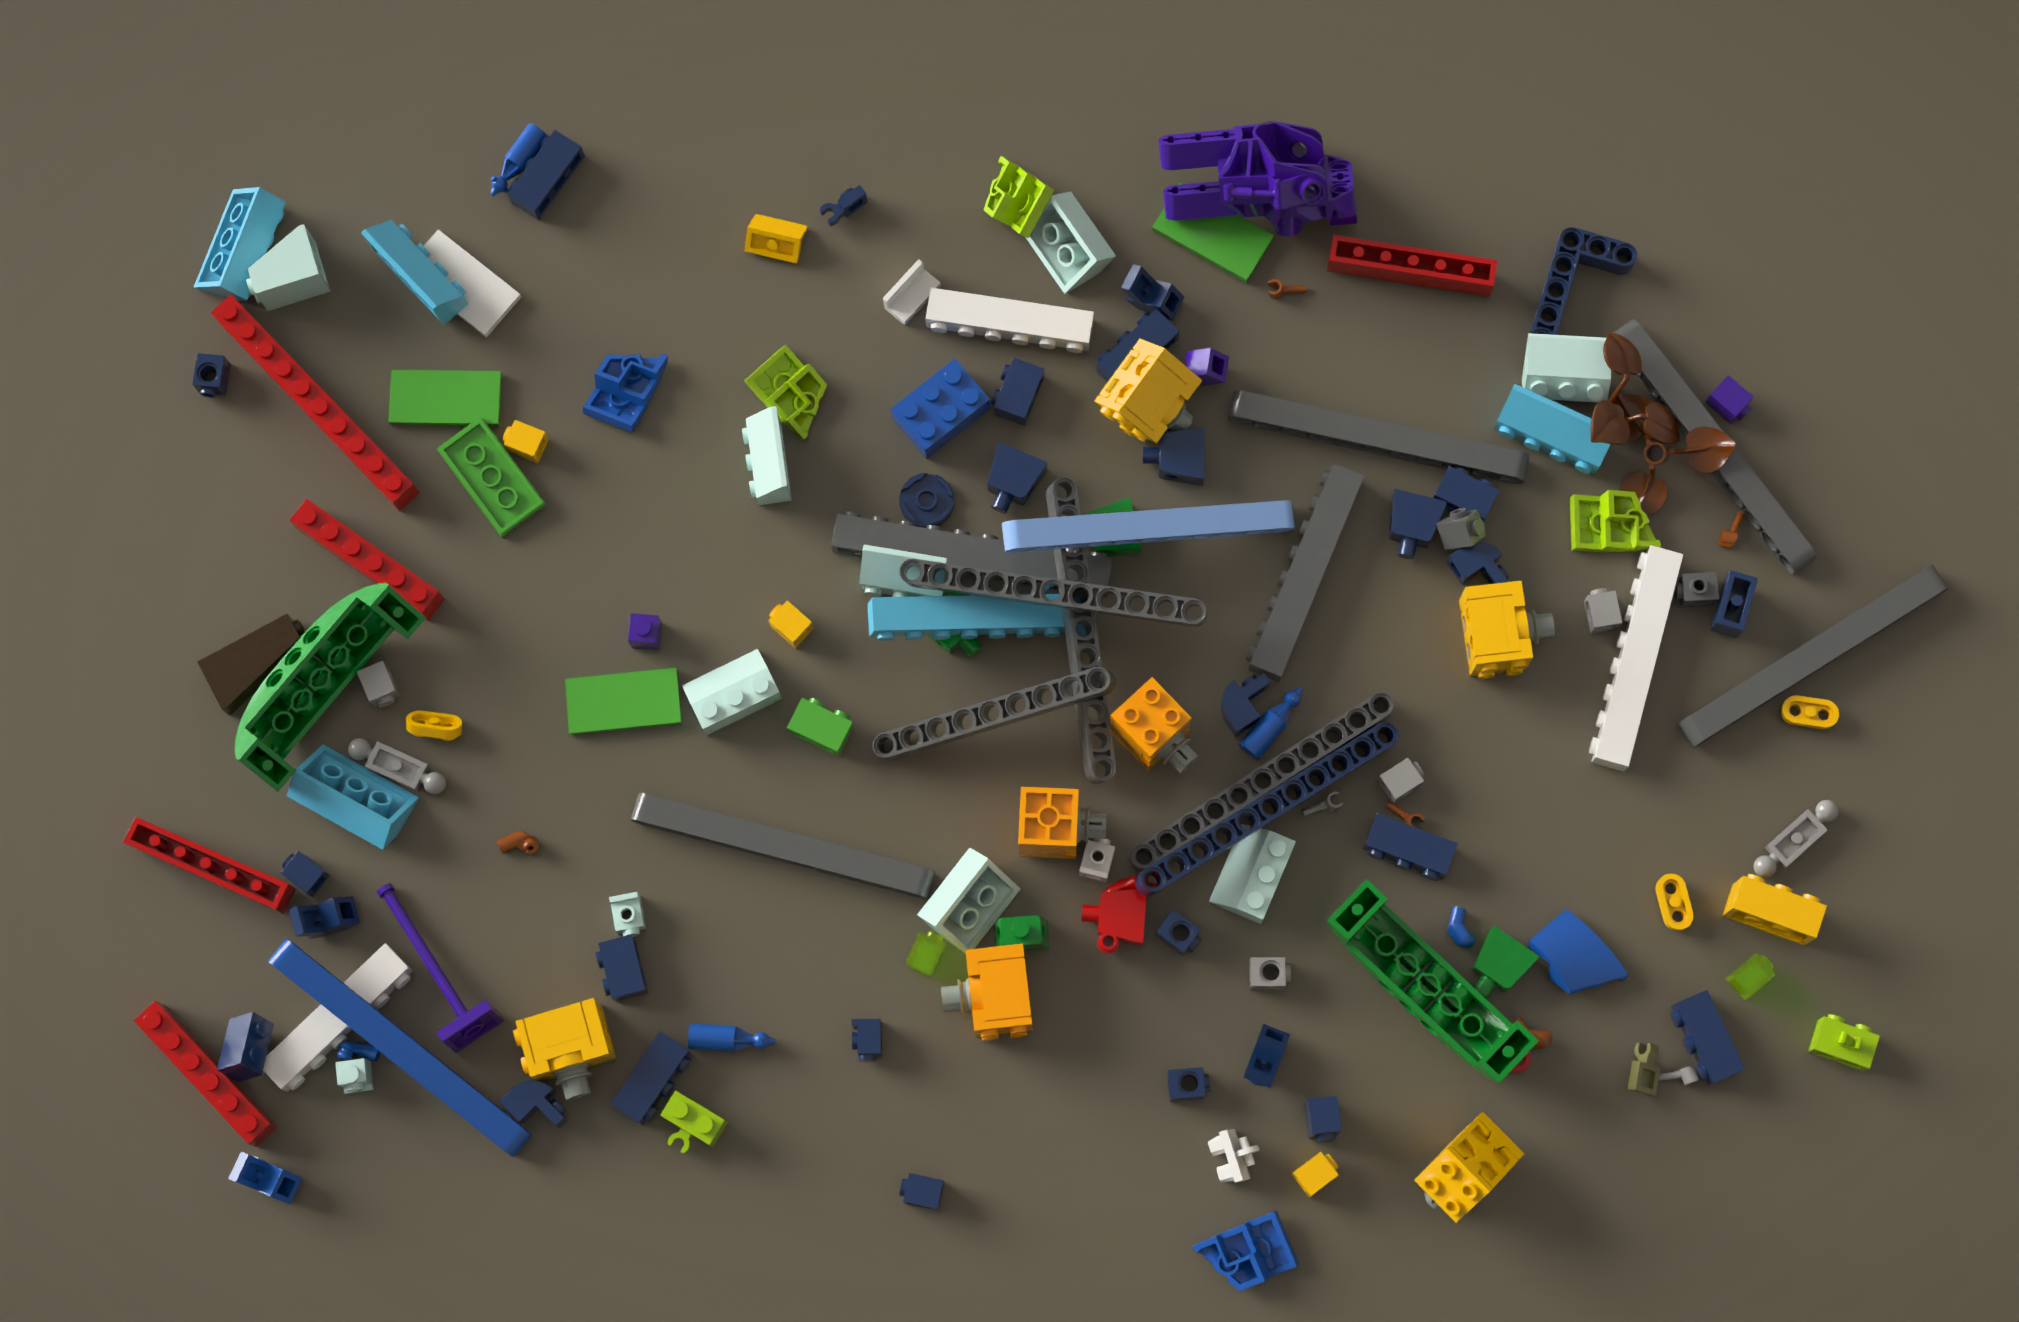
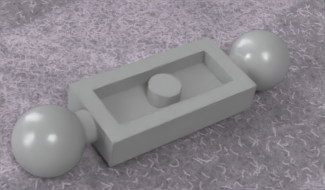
(397, 766)
(1796, 838)

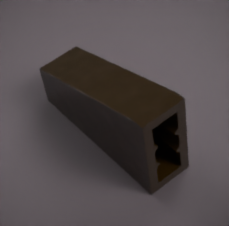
(243, 665)

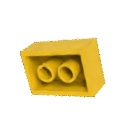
(1775, 909)

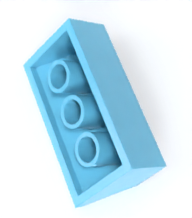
(239, 242)
(415, 269)
(1550, 428)
(351, 796)

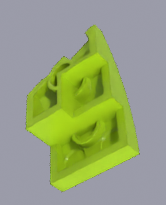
(1017, 198)
(790, 387)
(1609, 523)

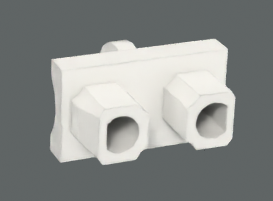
(1238, 1156)

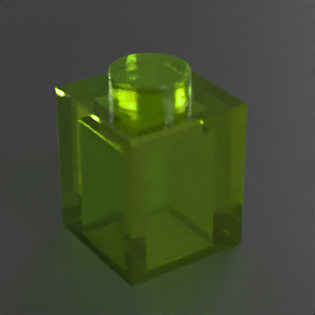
(926, 953)
(1751, 975)

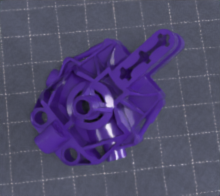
(1260, 174)

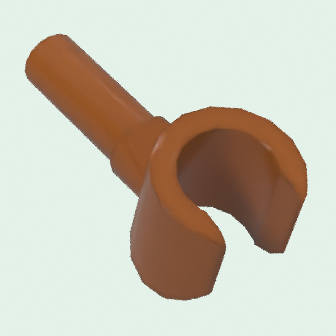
(1284, 289)
(1728, 538)
(1405, 815)

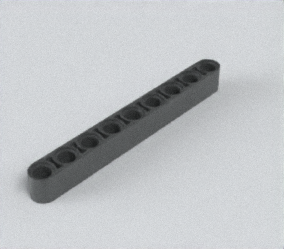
(980, 713)

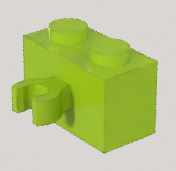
(1844, 1042)
(692, 1120)

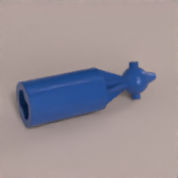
(516, 158)
(1269, 726)
(724, 1038)

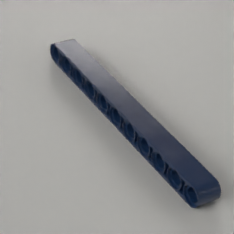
(1277, 799)

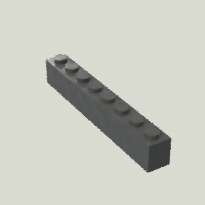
(1305, 573)

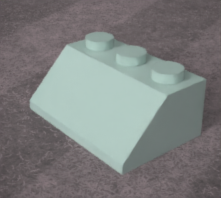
(1069, 242)
(1566, 368)
(767, 457)
(882, 575)
(732, 692)
(1252, 874)
(969, 901)

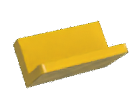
(775, 238)

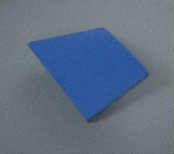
(624, 389)
(1576, 955)
(1250, 1251)

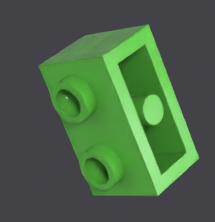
(820, 726)

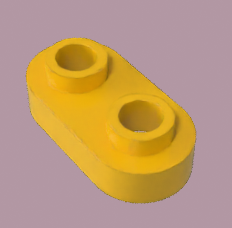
(1808, 712)
(434, 725)
(1675, 902)

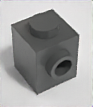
(1461, 529)
(1697, 589)

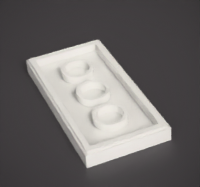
(486, 294)

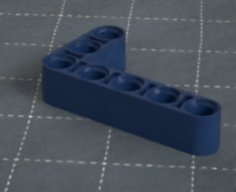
(1570, 257)

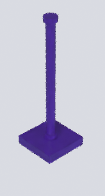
(469, 1024)

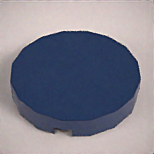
(926, 500)

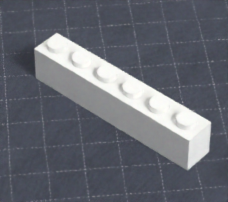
(1009, 320)
(323, 1031)

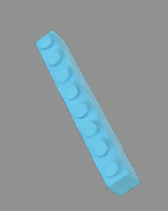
(962, 616)

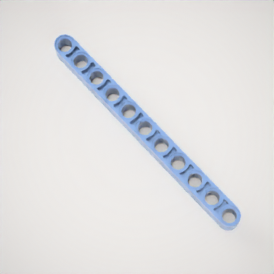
(1147, 526)

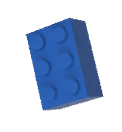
(940, 408)

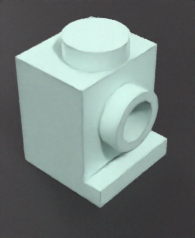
(631, 902)
(354, 1075)

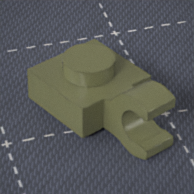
(1644, 1073)

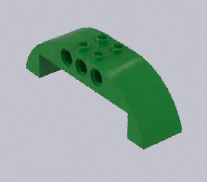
(316, 674)
(1428, 985)

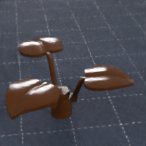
(1608, 418)
(1706, 448)

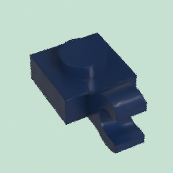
(848, 203)

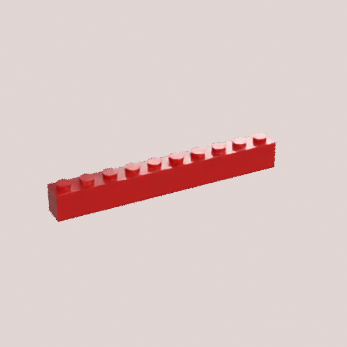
(315, 403)

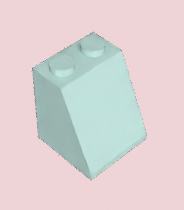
(288, 272)

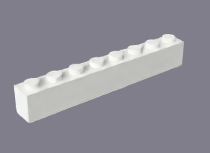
(1636, 658)

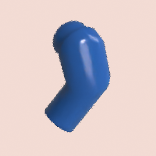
(1457, 930)
(360, 1049)

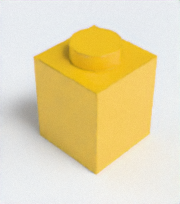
(525, 441)
(790, 623)
(1316, 1173)

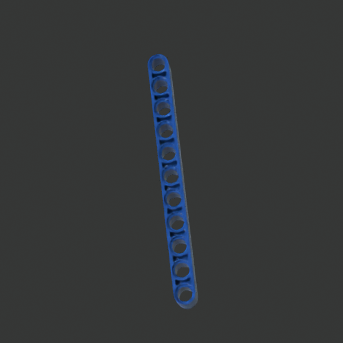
(399, 1047)

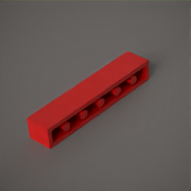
(1412, 265)
(365, 557)
(209, 865)
(202, 1072)

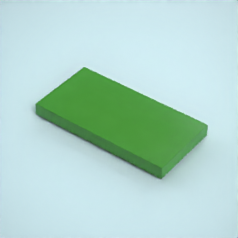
(1222, 241)
(444, 397)
(491, 476)
(623, 701)

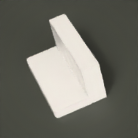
(910, 293)

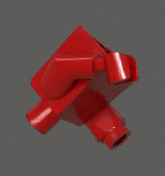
(1119, 915)

